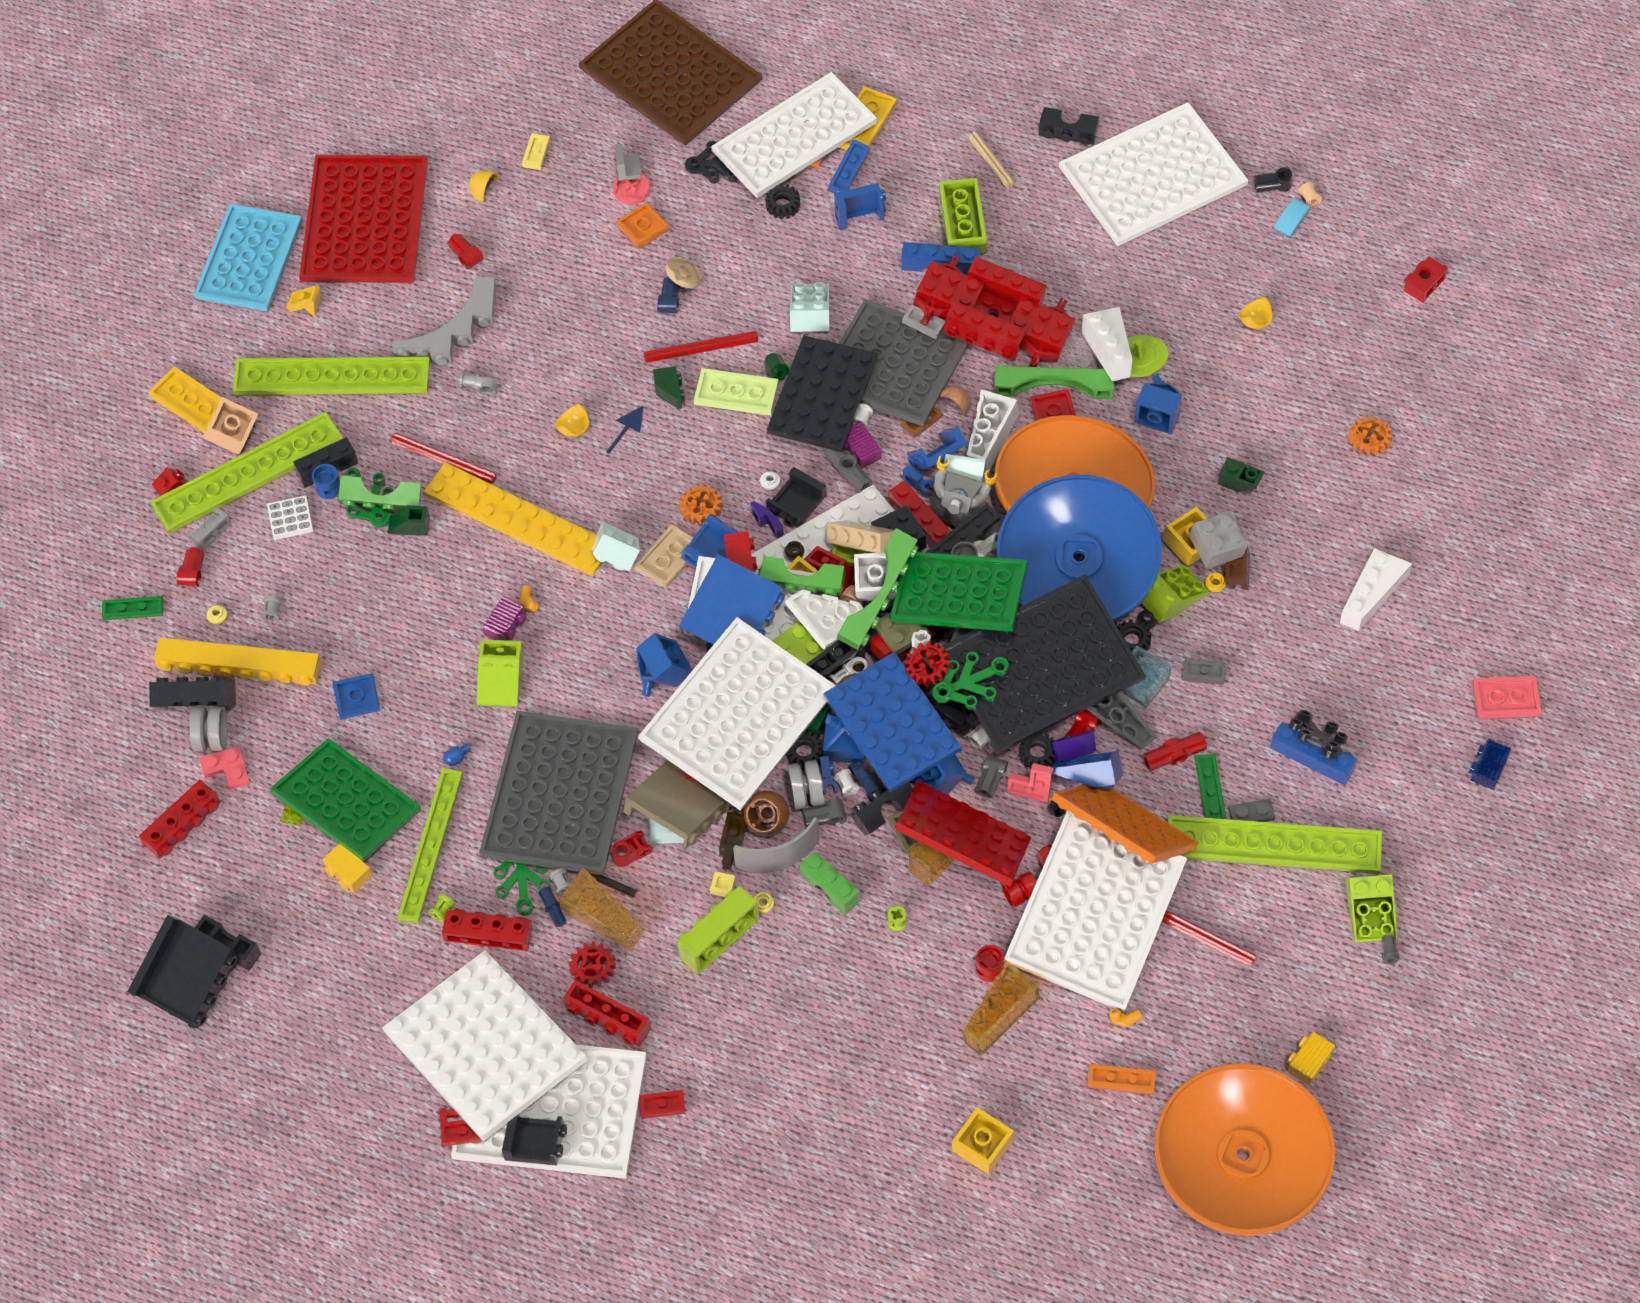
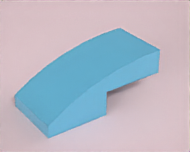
(1291, 217)

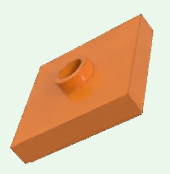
(642, 225)

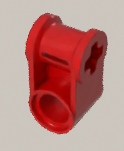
(633, 846)

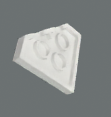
(821, 614)

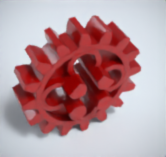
(933, 653)

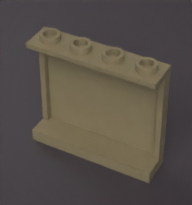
(677, 803)

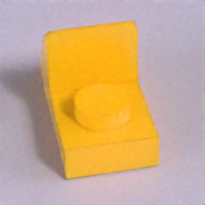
(306, 298)

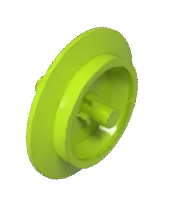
(1147, 354)

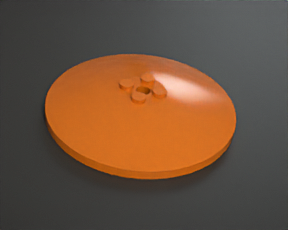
(1071, 447)
(1250, 1112)

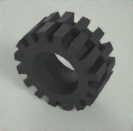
(783, 210)
(1140, 630)
(810, 740)
(1037, 740)

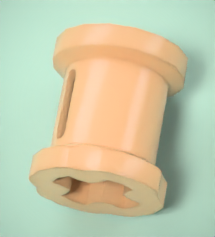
(1308, 192)

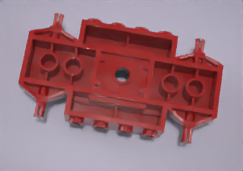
(987, 289)

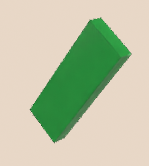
(132, 608)

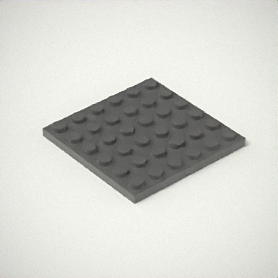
(909, 363)

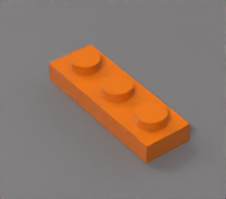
(1121, 1079)

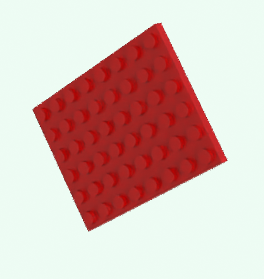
(364, 218)

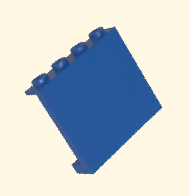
(727, 594)

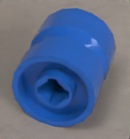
(326, 481)

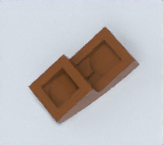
(915, 430)

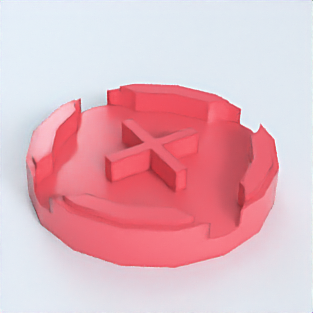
(631, 190)

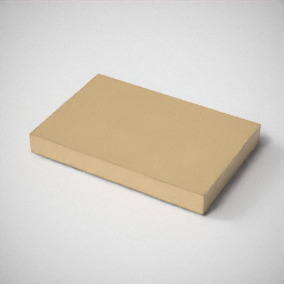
(663, 559)

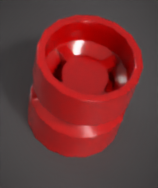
(1019, 889)
(989, 962)

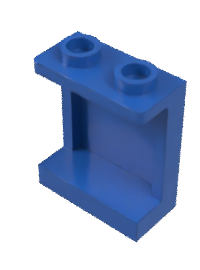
(858, 203)
(953, 441)
(707, 541)

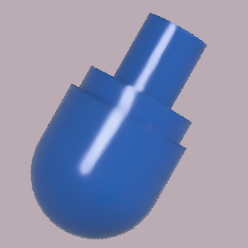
(455, 754)

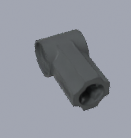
(991, 775)
(831, 812)

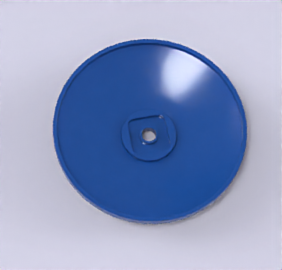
(1088, 519)

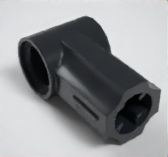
(1280, 180)

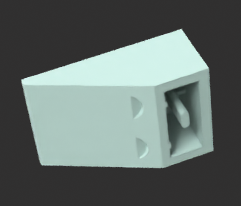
(809, 307)

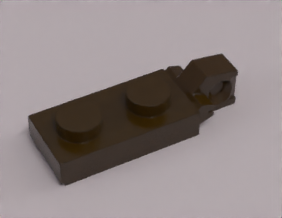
(732, 835)

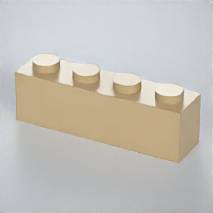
(858, 536)

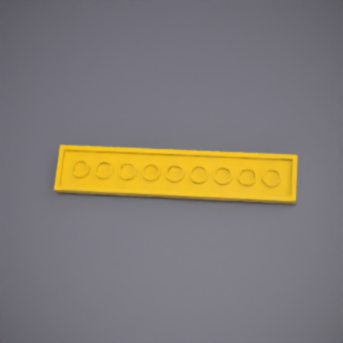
(514, 517)

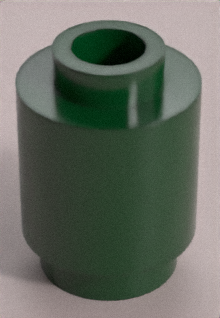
(776, 366)

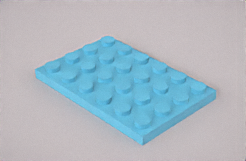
(248, 257)

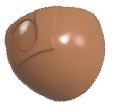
(958, 395)

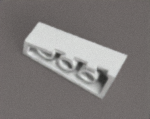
(1109, 342)
(992, 426)
(1376, 583)

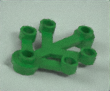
(375, 512)
(968, 681)
(521, 873)

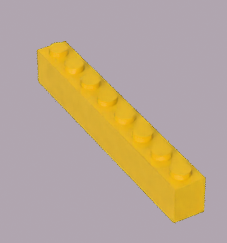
(237, 660)

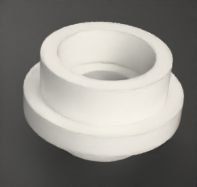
(770, 485)

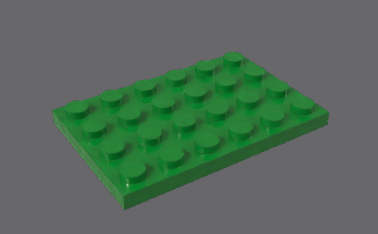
(960, 591)
(345, 799)

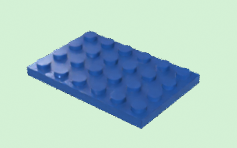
(892, 722)

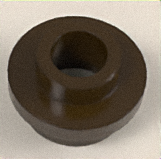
(794, 546)

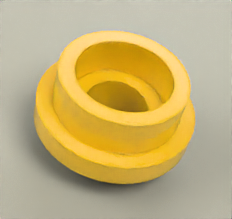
(1215, 577)

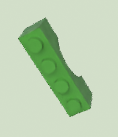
(353, 491)
(827, 580)

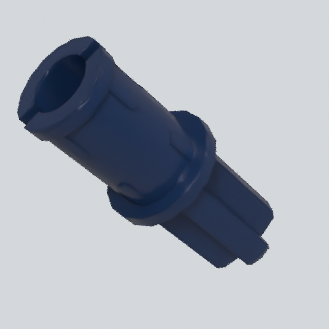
(552, 906)

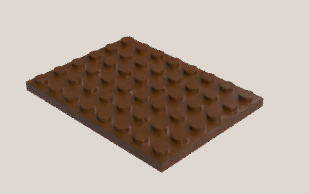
(670, 71)

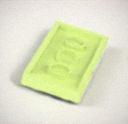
(736, 391)

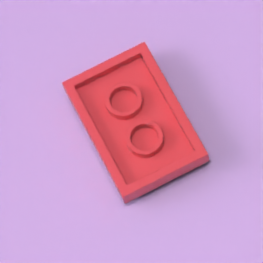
(1506, 697)

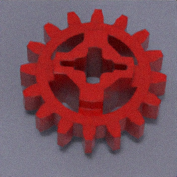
(592, 973)

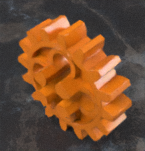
(1359, 438)
(690, 509)

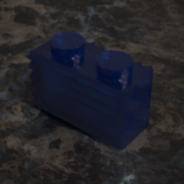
(1490, 764)

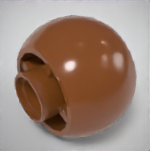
(780, 813)

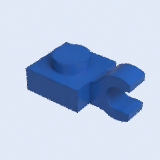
(915, 480)
(827, 770)

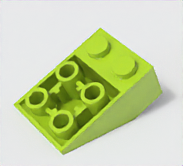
(1174, 592)
(499, 673)
(1371, 906)

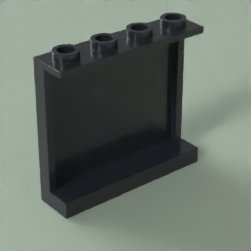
(183, 971)

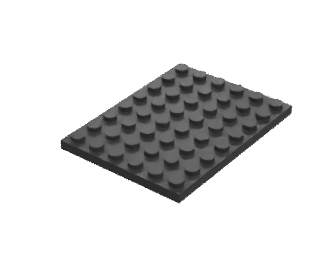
(559, 792)

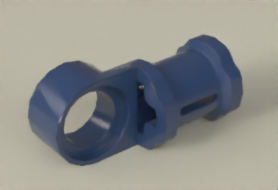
(864, 779)

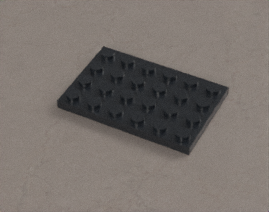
(822, 393)

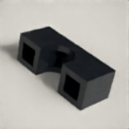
(1082, 131)
(338, 454)
(868, 814)
(248, 949)

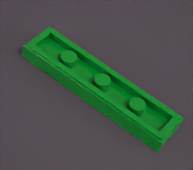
(1210, 786)

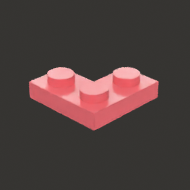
(226, 761)
(1033, 787)

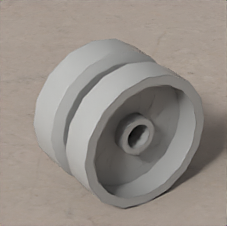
(208, 728)
(807, 784)

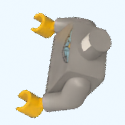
(960, 492)

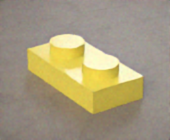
(536, 151)

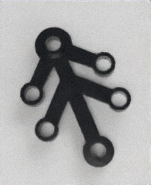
(703, 164)
(1313, 735)

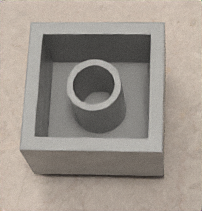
(1218, 540)

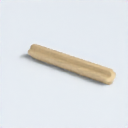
(991, 160)

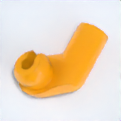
(527, 601)
(1124, 1020)

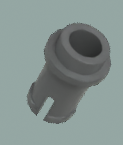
(1390, 951)

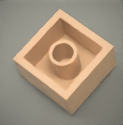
(230, 425)

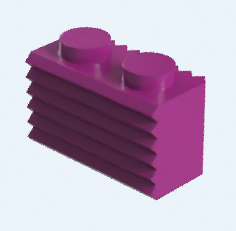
(862, 446)
(504, 620)

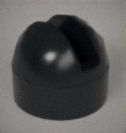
(1051, 809)

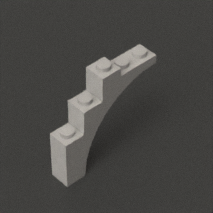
(459, 331)

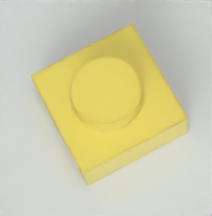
(722, 884)

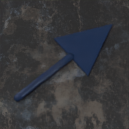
(630, 420)

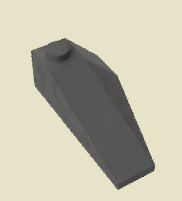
(1125, 719)

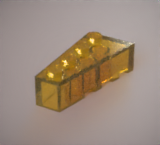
(599, 910)
(1001, 1008)

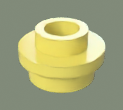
(218, 619)
(763, 896)

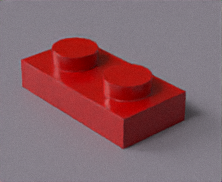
(662, 1104)

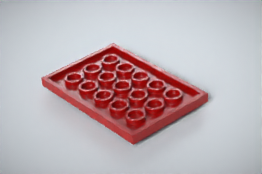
(963, 833)

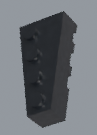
(192, 693)

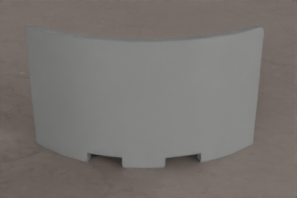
(778, 857)

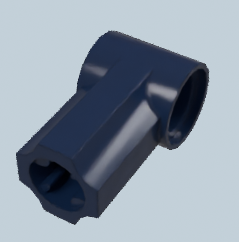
(669, 299)

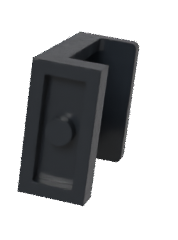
(797, 498)
(953, 711)
(534, 1140)

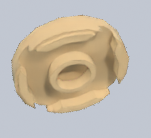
(682, 272)

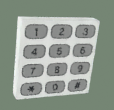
(290, 517)

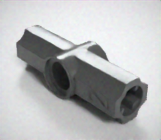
(854, 474)

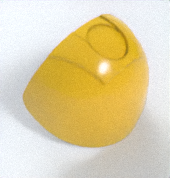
(479, 181)
(1256, 314)
(573, 421)

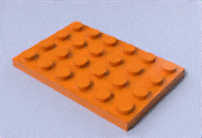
(1125, 822)

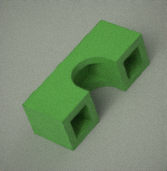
(821, 873)

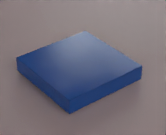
(356, 696)

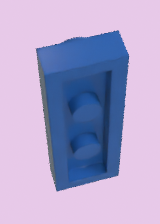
(849, 167)

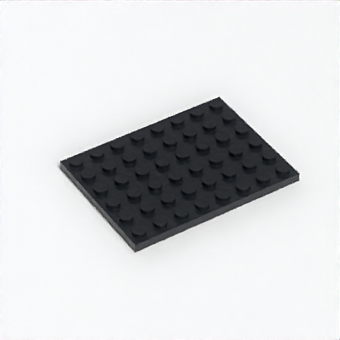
(1059, 663)

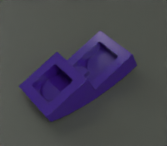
(764, 516)
(1074, 746)

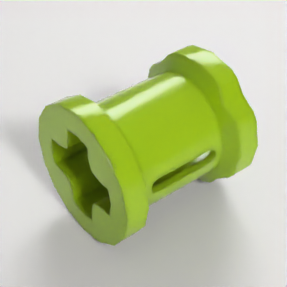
(439, 910)
(899, 923)

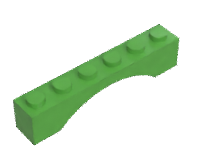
(1014, 380)
(857, 625)

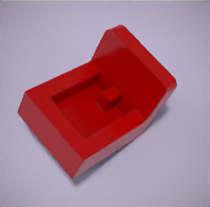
(168, 480)

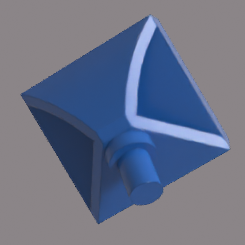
(1158, 405)
(661, 662)
(839, 744)
(945, 775)

